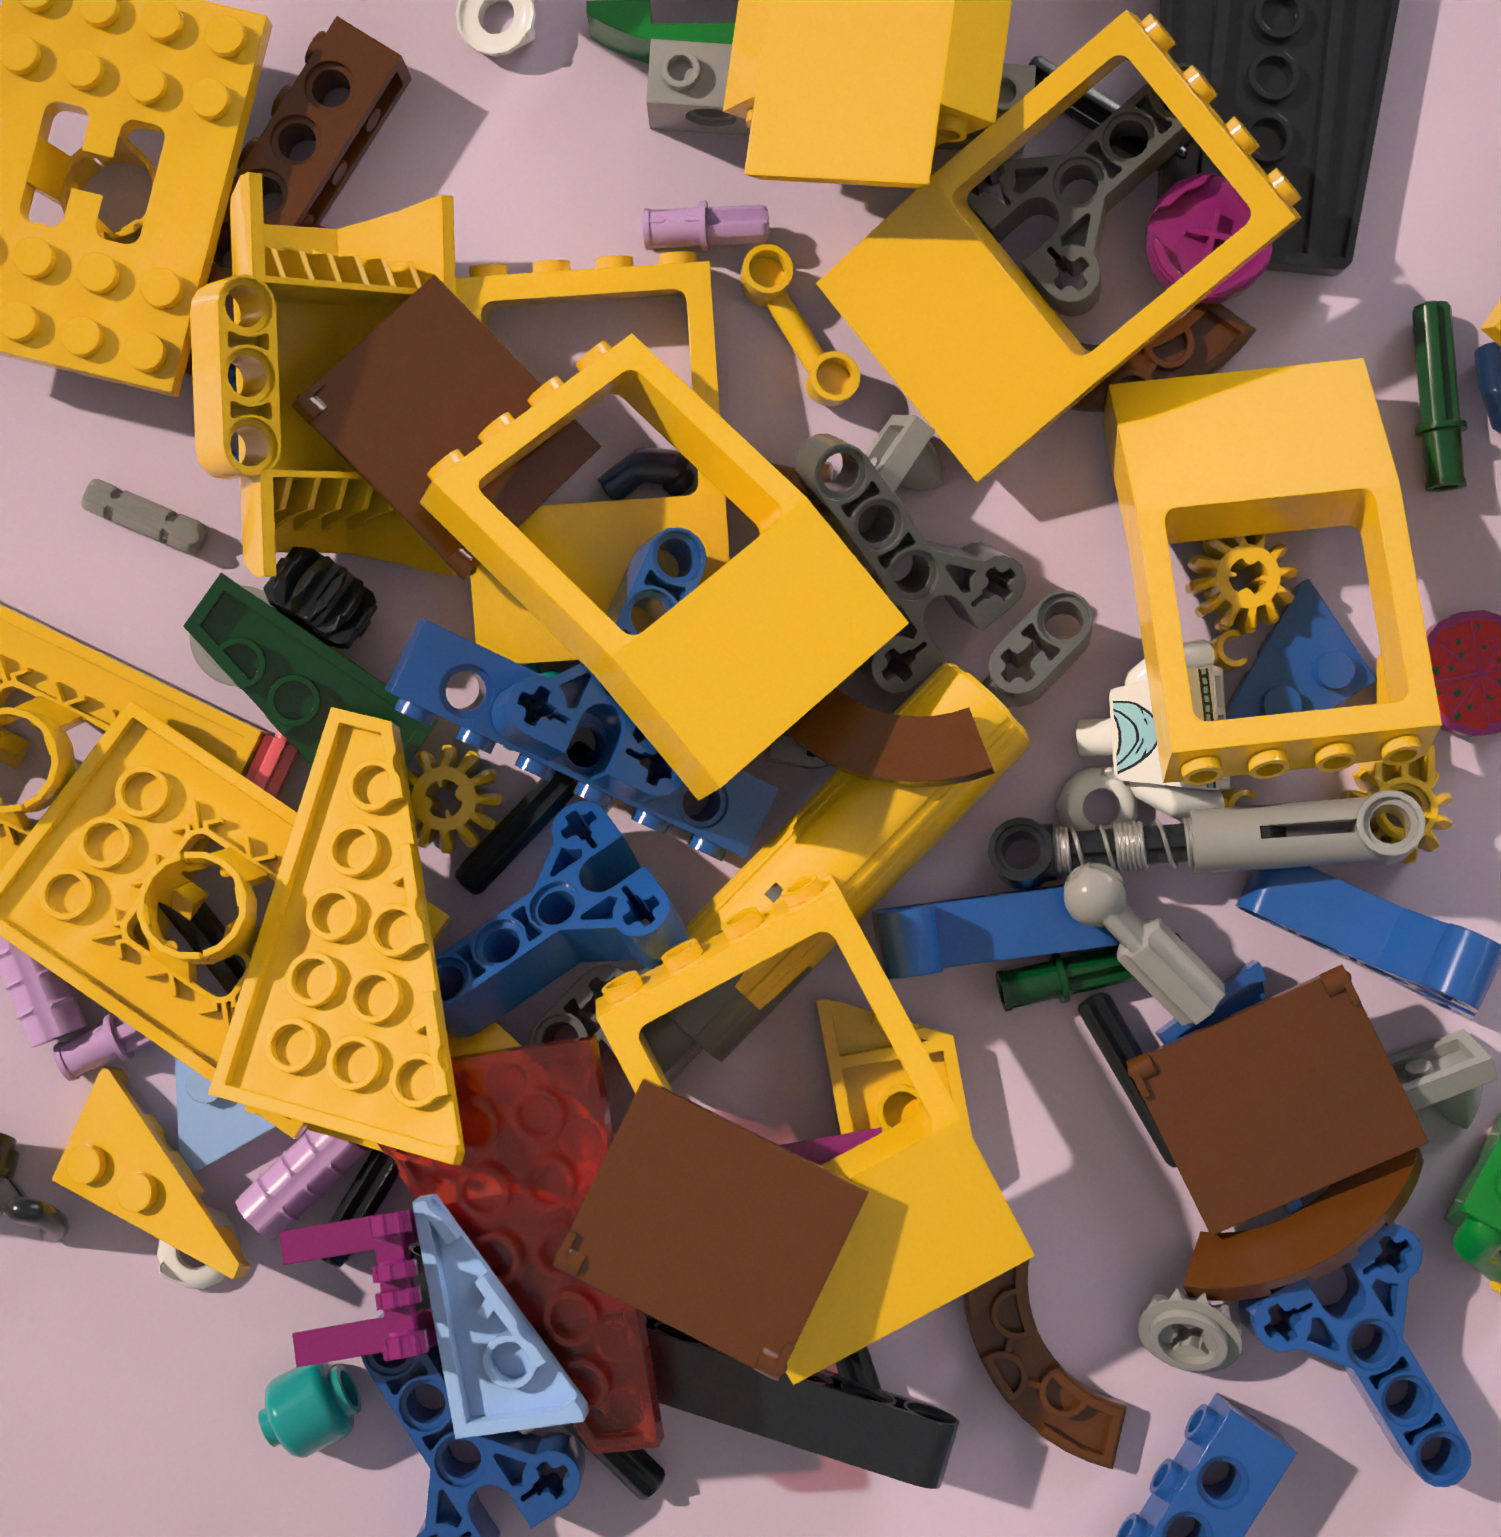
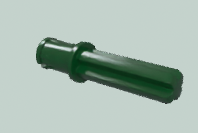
(1438, 397)
(1061, 977)

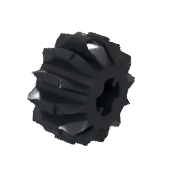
(321, 597)

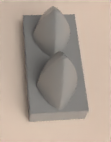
(903, 459)
(1446, 1074)

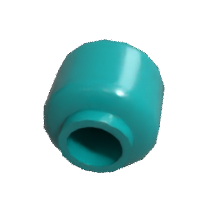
(309, 1408)

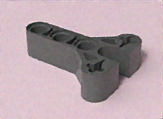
(1037, 185)
(935, 567)

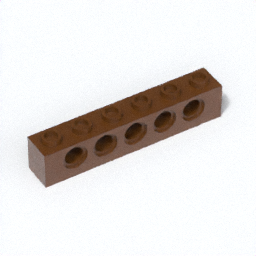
(342, 133)

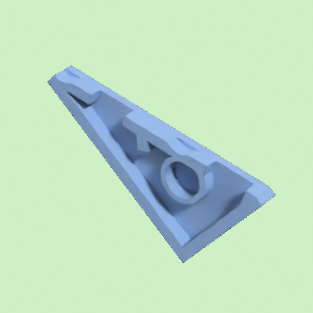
(490, 1354)

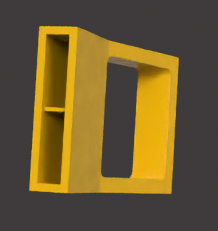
(962, 318)
(1257, 460)
(599, 538)
(740, 649)
(932, 1204)

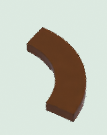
(1190, 347)
(892, 746)
(1307, 1242)
(1032, 1379)

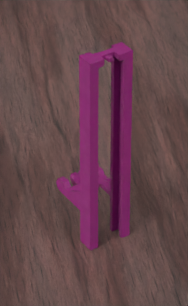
(403, 1329)

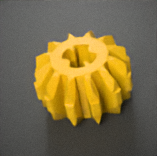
(1245, 605)
(469, 791)

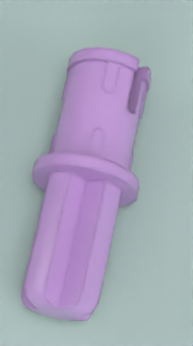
(705, 226)
(98, 1047)

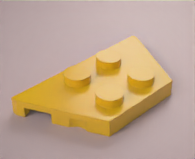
(867, 1074)

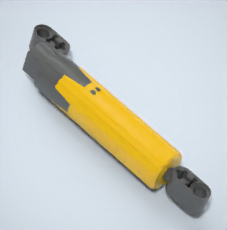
(856, 832)

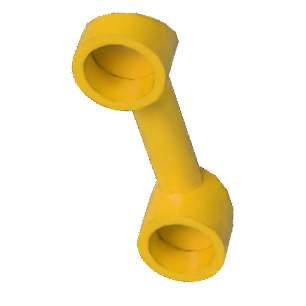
(764, 280)

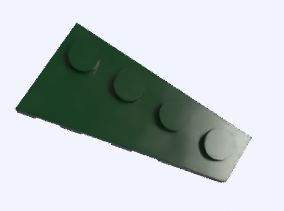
(290, 670)

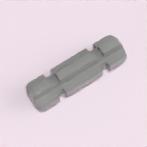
(144, 516)

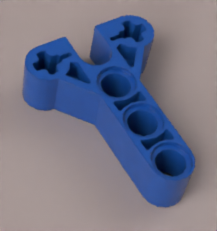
(577, 691)
(579, 911)
(1411, 949)
(1377, 1297)
(506, 1460)

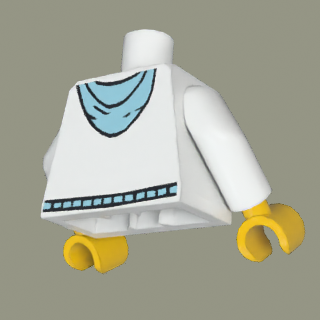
(1132, 735)

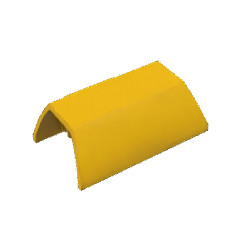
(297, 312)

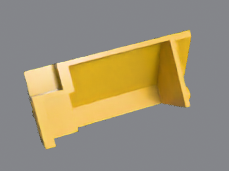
(862, 85)

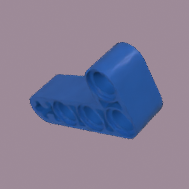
(979, 930)

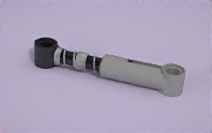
(1218, 839)

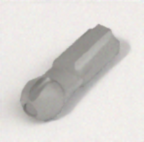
(1147, 948)

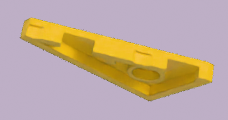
(130, 1170)

